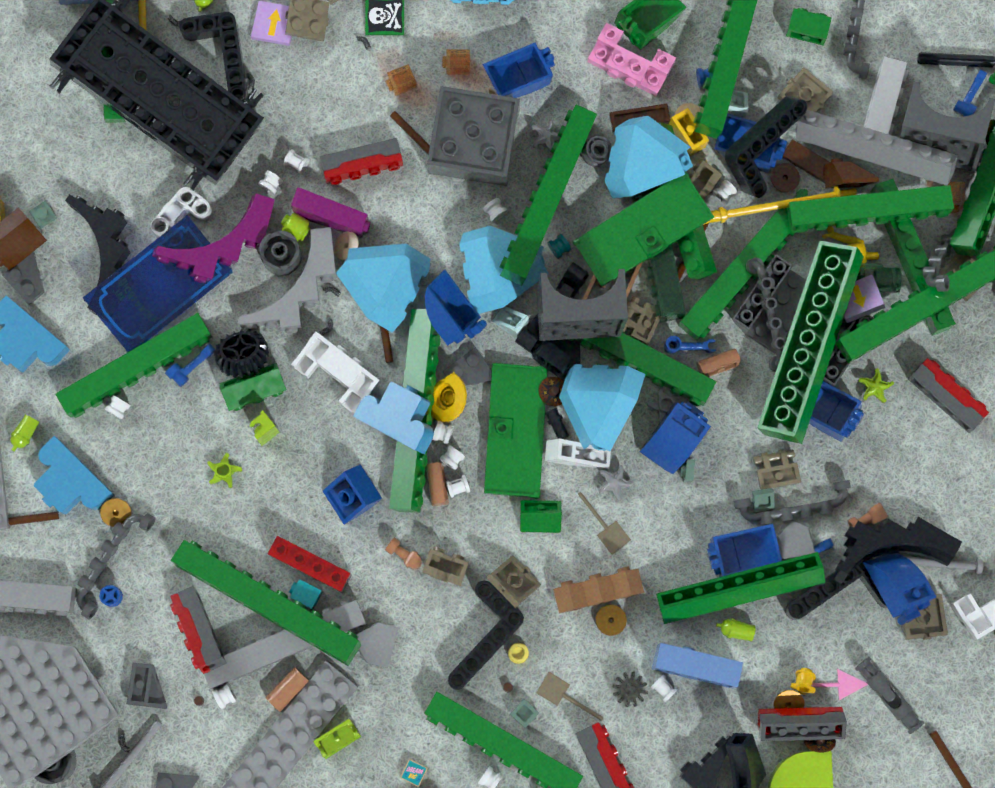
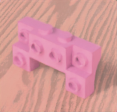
(628, 65)

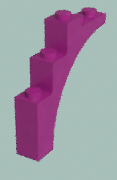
(203, 260)

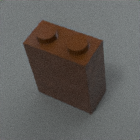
(18, 239)

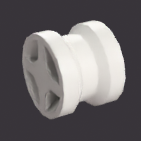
(270, 182)
(725, 192)
(495, 209)
(117, 407)
(443, 432)
(452, 457)
(224, 696)
(490, 778)

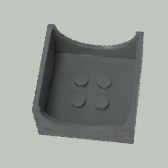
(473, 135)
(955, 135)
(579, 319)

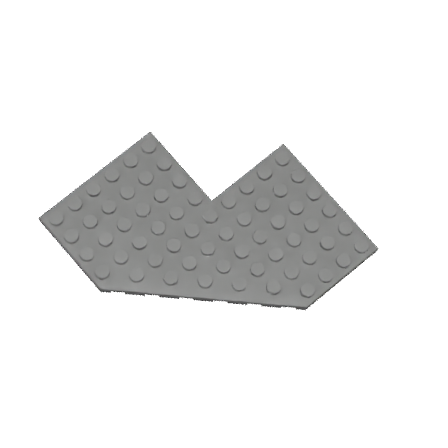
(45, 706)

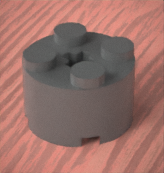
(279, 242)
(60, 772)

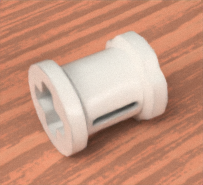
(296, 161)
(458, 486)
(664, 688)

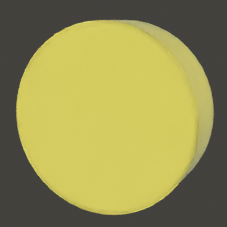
(518, 653)

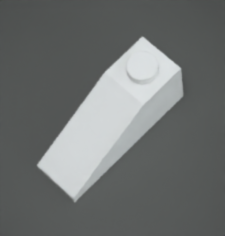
(572, 453)

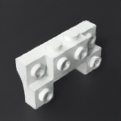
(338, 365)
(977, 619)

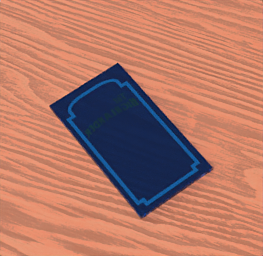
(151, 294)

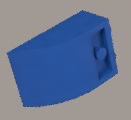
(521, 71)
(737, 127)
(451, 311)
(836, 412)
(676, 436)
(743, 550)
(900, 585)

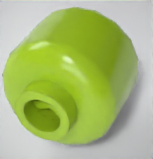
(296, 225)

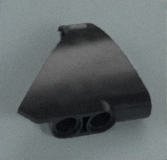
(556, 355)

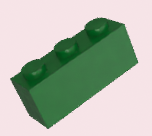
(253, 388)

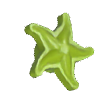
(875, 386)
(223, 471)

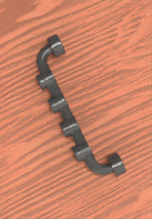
(853, 33)
(936, 262)
(756, 266)
(804, 510)
(99, 565)

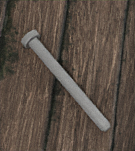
(977, 566)
(132, 755)

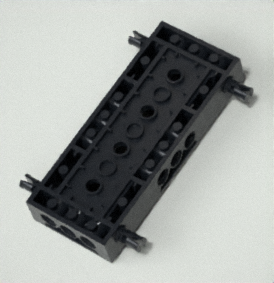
(147, 102)

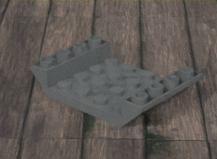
(787, 291)

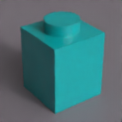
(305, 594)

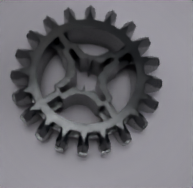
(241, 353)

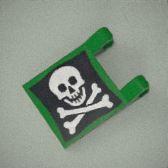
(384, 17)

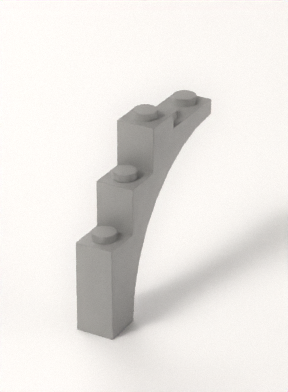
(304, 293)

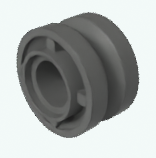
(590, 156)

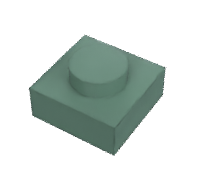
(43, 214)
(687, 470)
(763, 500)
(524, 713)

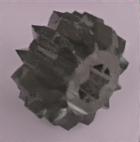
(623, 685)

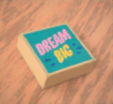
(414, 772)

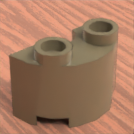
(705, 178)
(445, 567)

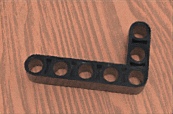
(229, 50)
(757, 139)
(823, 595)
(489, 639)

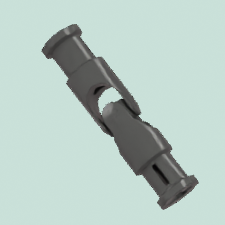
(879, 683)

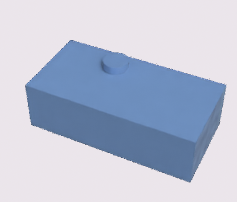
(697, 665)

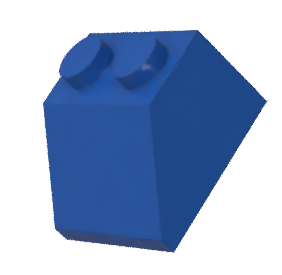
(352, 494)

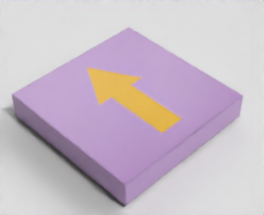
(271, 23)
(864, 299)

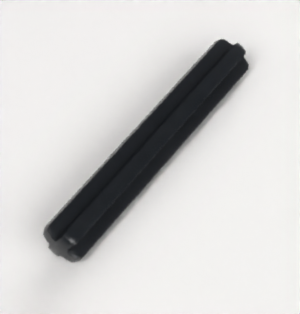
(956, 59)

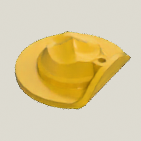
(449, 398)

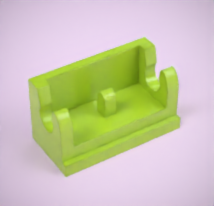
(265, 430)
(337, 738)

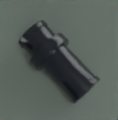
(557, 424)

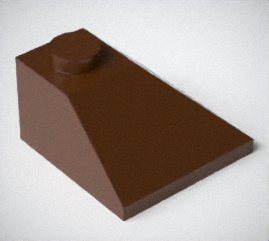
(847, 175)

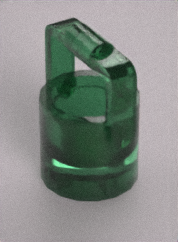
(887, 278)

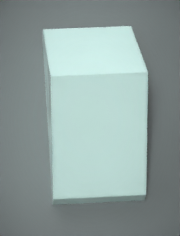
(739, 104)
(511, 321)

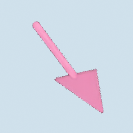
(846, 684)

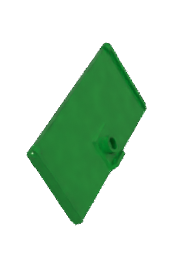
(643, 229)
(515, 431)

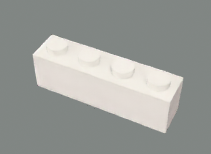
(885, 95)

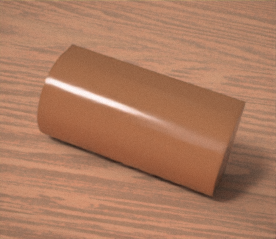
(719, 363)
(437, 484)
(287, 689)

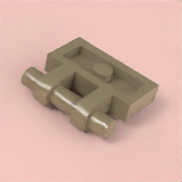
(645, 323)
(777, 476)

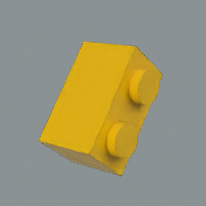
(684, 130)

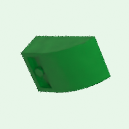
(647, 19)

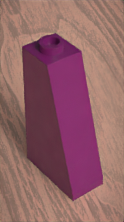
(329, 213)

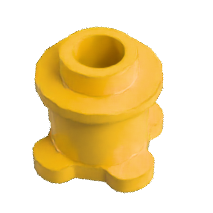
(804, 681)

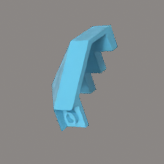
(644, 157)
(483, 255)
(384, 280)
(600, 402)

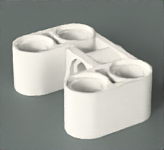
(177, 209)

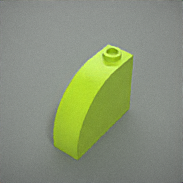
(803, 770)

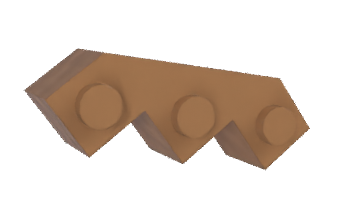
(598, 590)

